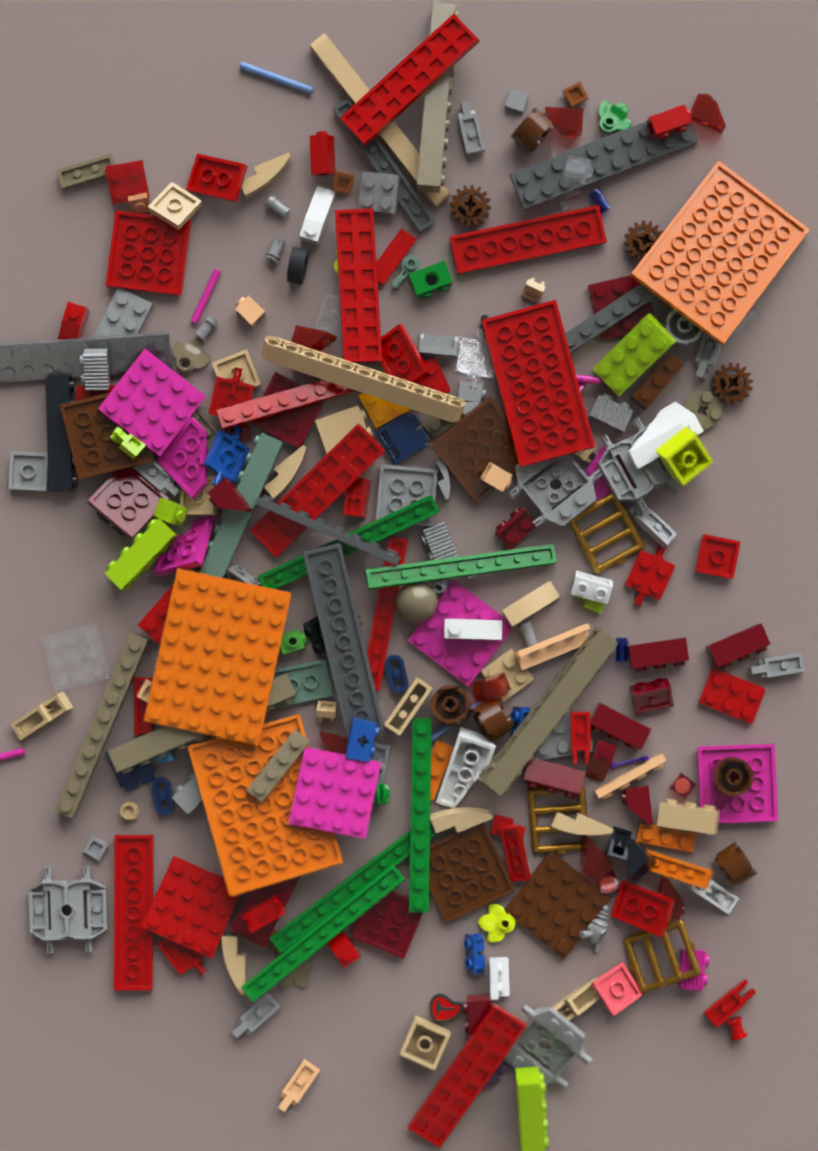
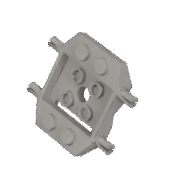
(645, 478)
(545, 497)
(72, 894)
(563, 1037)

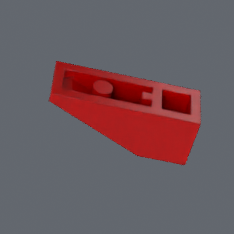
(73, 321)
(344, 949)

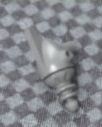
(597, 929)

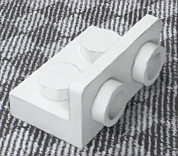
(592, 587)
(499, 977)

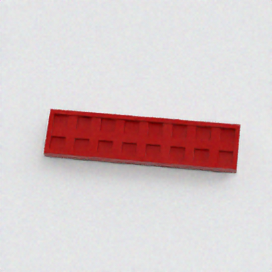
(409, 79)
(358, 285)
(319, 488)
(467, 1075)

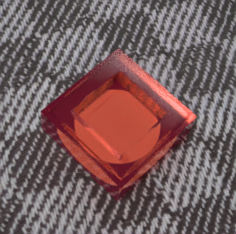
(682, 785)
(608, 883)

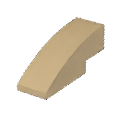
(265, 175)
(287, 471)
(530, 603)
(41, 715)
(460, 817)
(579, 825)
(235, 961)
(577, 1001)

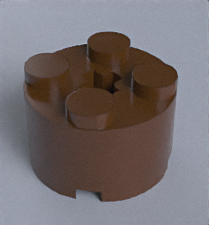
(531, 129)
(440, 706)
(492, 719)
(738, 785)
(736, 864)

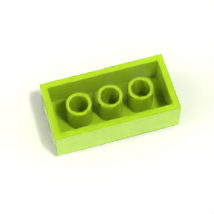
(634, 354)
(141, 554)
(531, 1109)

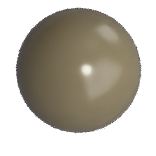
(416, 602)

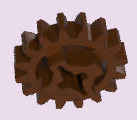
(477, 205)
(636, 239)
(738, 388)

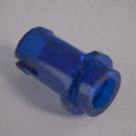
(600, 200)
(622, 649)

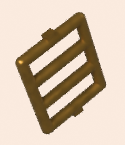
(631, 529)
(536, 830)
(660, 981)

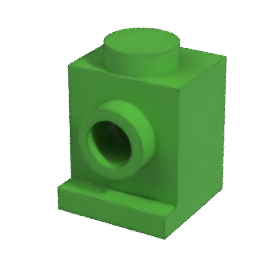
(285, 645)

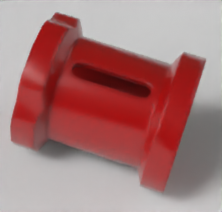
(736, 1028)

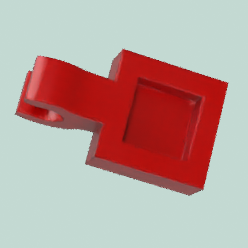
(502, 820)

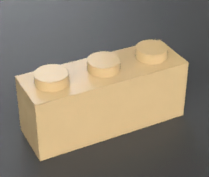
(408, 706)
(688, 817)

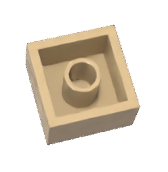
(424, 1042)

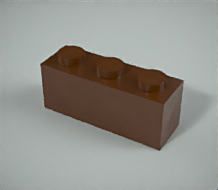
(657, 381)

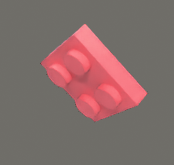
(616, 988)

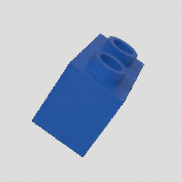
(358, 728)

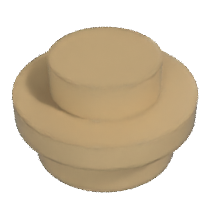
(129, 811)

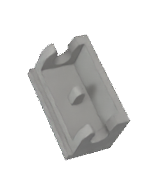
(438, 346)

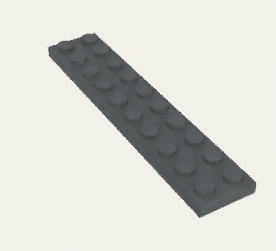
(608, 156)
(62, 357)
(342, 635)

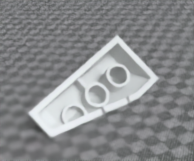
(664, 426)
(468, 760)

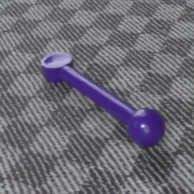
(614, 765)

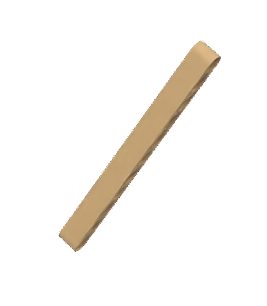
(355, 90)
(362, 379)

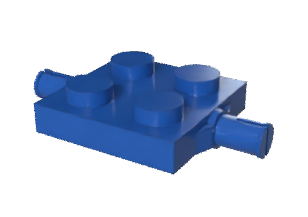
(226, 456)

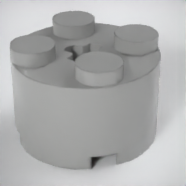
(684, 337)

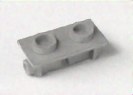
(239, 574)

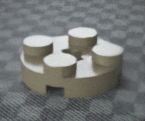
(707, 400)

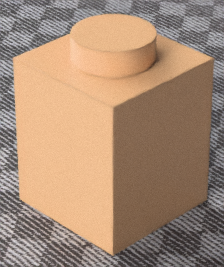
(250, 310)
(496, 477)

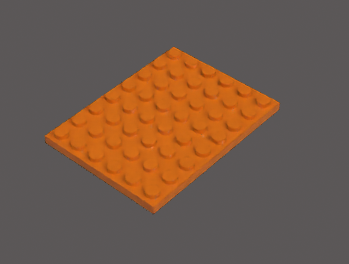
(719, 253)
(217, 656)
(252, 836)

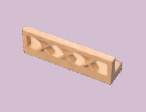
(552, 647)

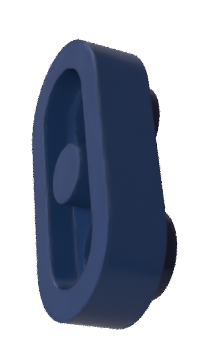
(396, 673)
(161, 796)

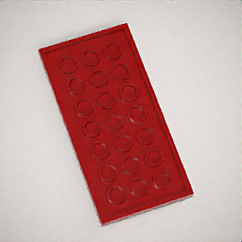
(538, 383)

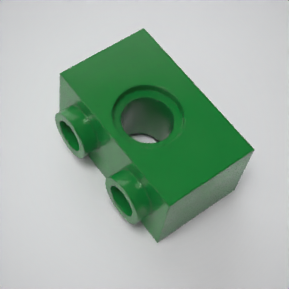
(439, 272)

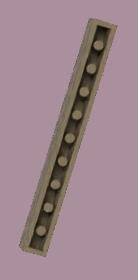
(434, 117)
(548, 711)
(102, 725)
(167, 737)

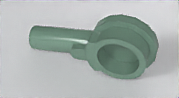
(409, 265)

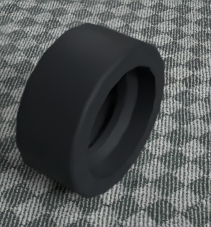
(297, 265)

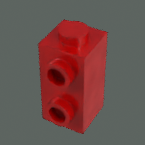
(669, 121)
(322, 154)

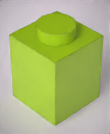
(170, 511)

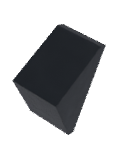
(618, 844)
(638, 861)

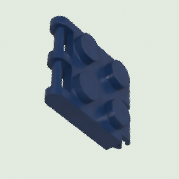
(403, 437)
(130, 779)

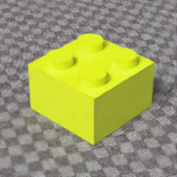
(684, 456)

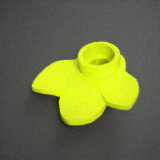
(494, 923)

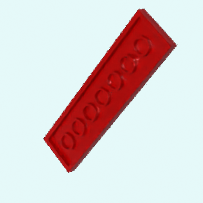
(528, 239)
(131, 904)

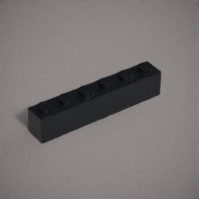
(60, 456)

